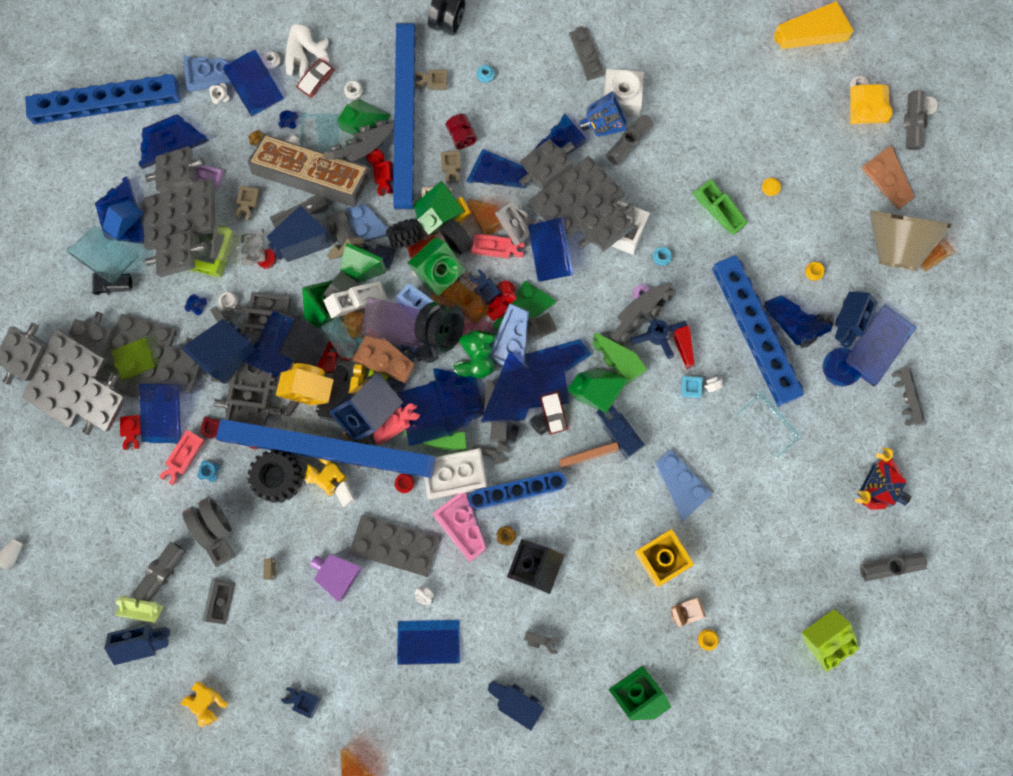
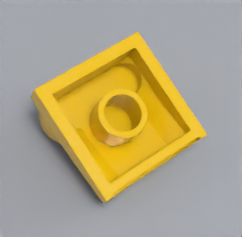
(870, 104)

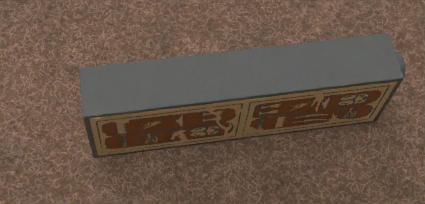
(309, 170)

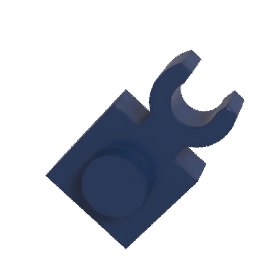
(384, 252)
(487, 288)
(304, 702)

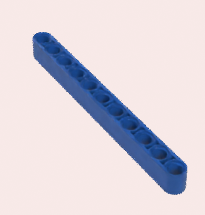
(403, 119)
(326, 448)

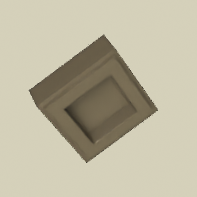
(269, 570)

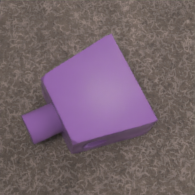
(335, 575)

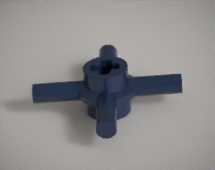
(659, 334)

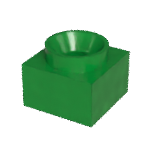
(436, 266)

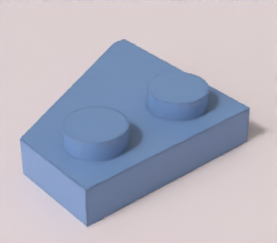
(365, 223)

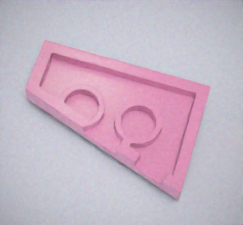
(460, 525)

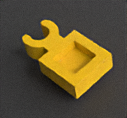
(359, 374)

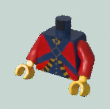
(883, 484)

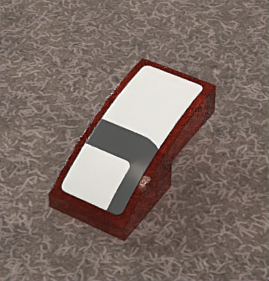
(314, 77)
(553, 412)

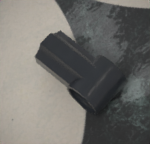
(100, 285)

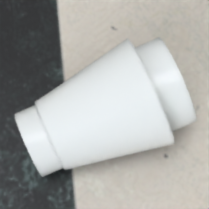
(9, 554)

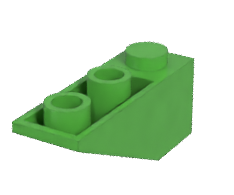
(620, 358)

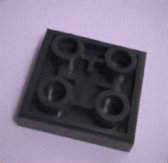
(304, 343)

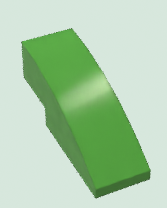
(719, 206)
(453, 443)

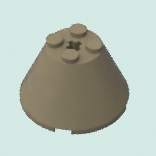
(905, 239)

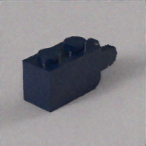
(854, 317)
(621, 432)
(135, 643)
(516, 704)

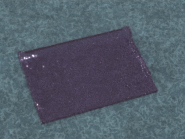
(390, 322)

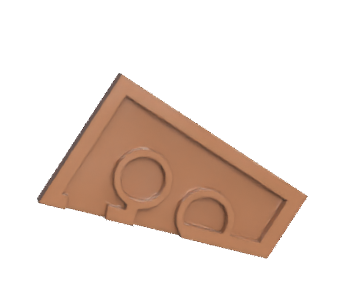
(889, 177)
(384, 358)

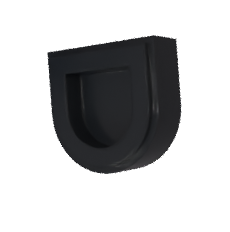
(537, 425)

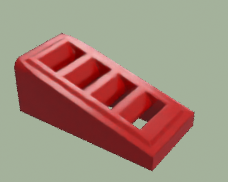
(684, 344)

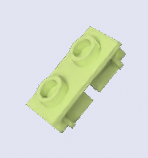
(138, 610)

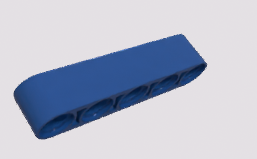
(507, 488)

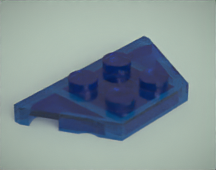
(166, 137)
(121, 194)
(512, 393)
(458, 398)

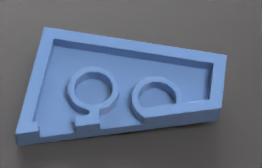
(511, 335)
(682, 484)

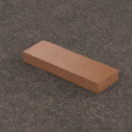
(588, 455)

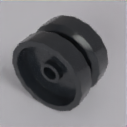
(446, 15)
(439, 326)

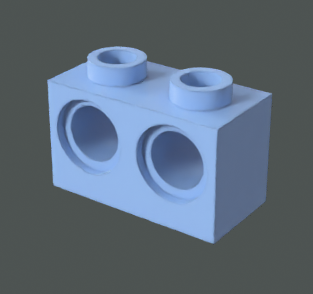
(412, 297)

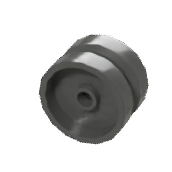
(207, 522)

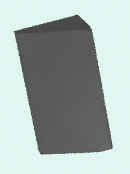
(218, 602)

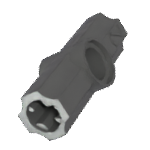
(915, 120)
(624, 147)
(904, 564)
(159, 571)

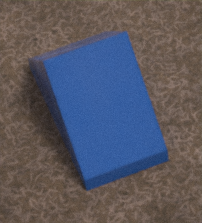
(121, 218)

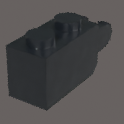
(339, 390)

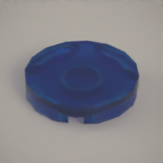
(836, 371)

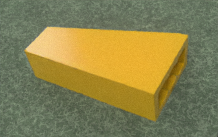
(814, 28)

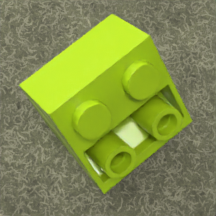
(831, 640)

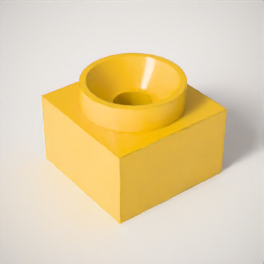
(305, 385)
(677, 558)

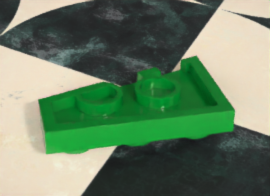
(530, 299)

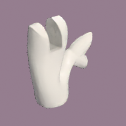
(295, 56)

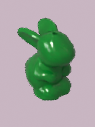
(477, 348)

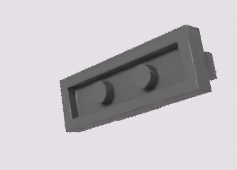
(586, 53)
(910, 396)

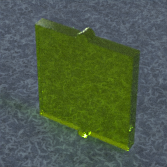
(133, 359)

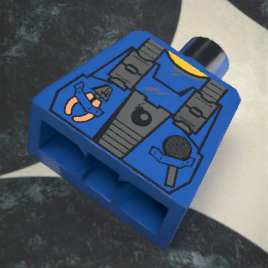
(605, 116)

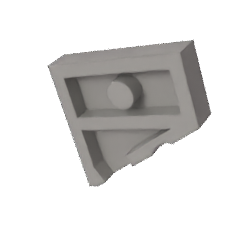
(514, 222)

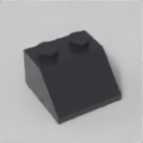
(535, 566)

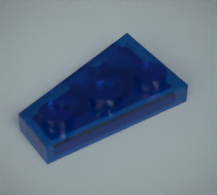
(496, 170)

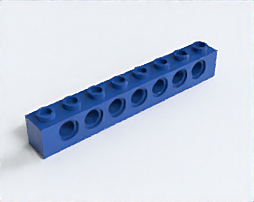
(58, 110)
(755, 341)

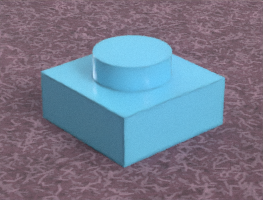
(691, 387)

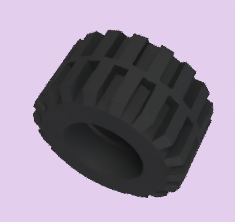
(288, 486)

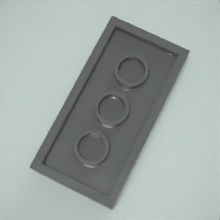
(394, 545)

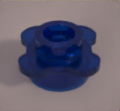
(284, 115)
(201, 302)

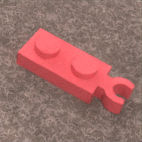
(495, 246)
(395, 424)
(182, 456)

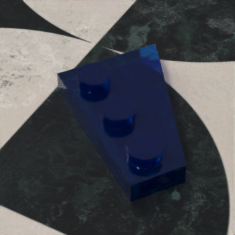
(564, 133)
(795, 322)
(569, 353)

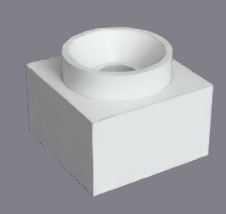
(627, 88)

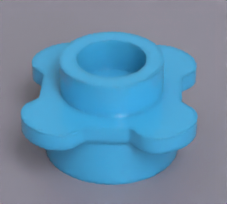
(205, 465)

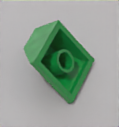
(358, 115)
(437, 208)
(361, 264)
(314, 306)
(597, 388)
(640, 696)

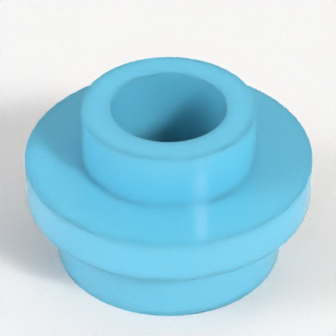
(485, 78)
(662, 250)

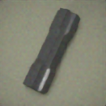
(313, 206)

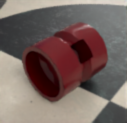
(461, 131)

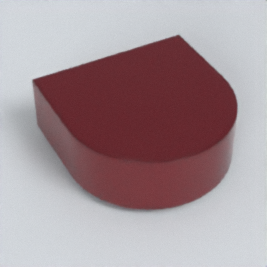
(209, 427)

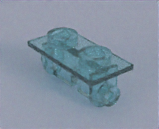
(340, 338)

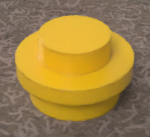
(771, 186)
(814, 271)
(708, 639)

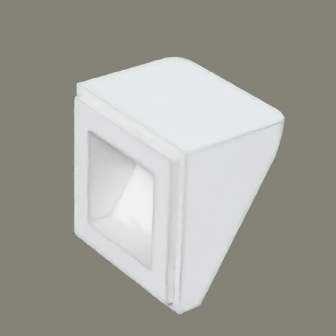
(345, 494)

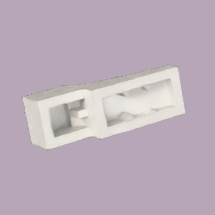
(353, 299)

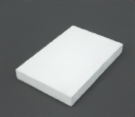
(456, 474)

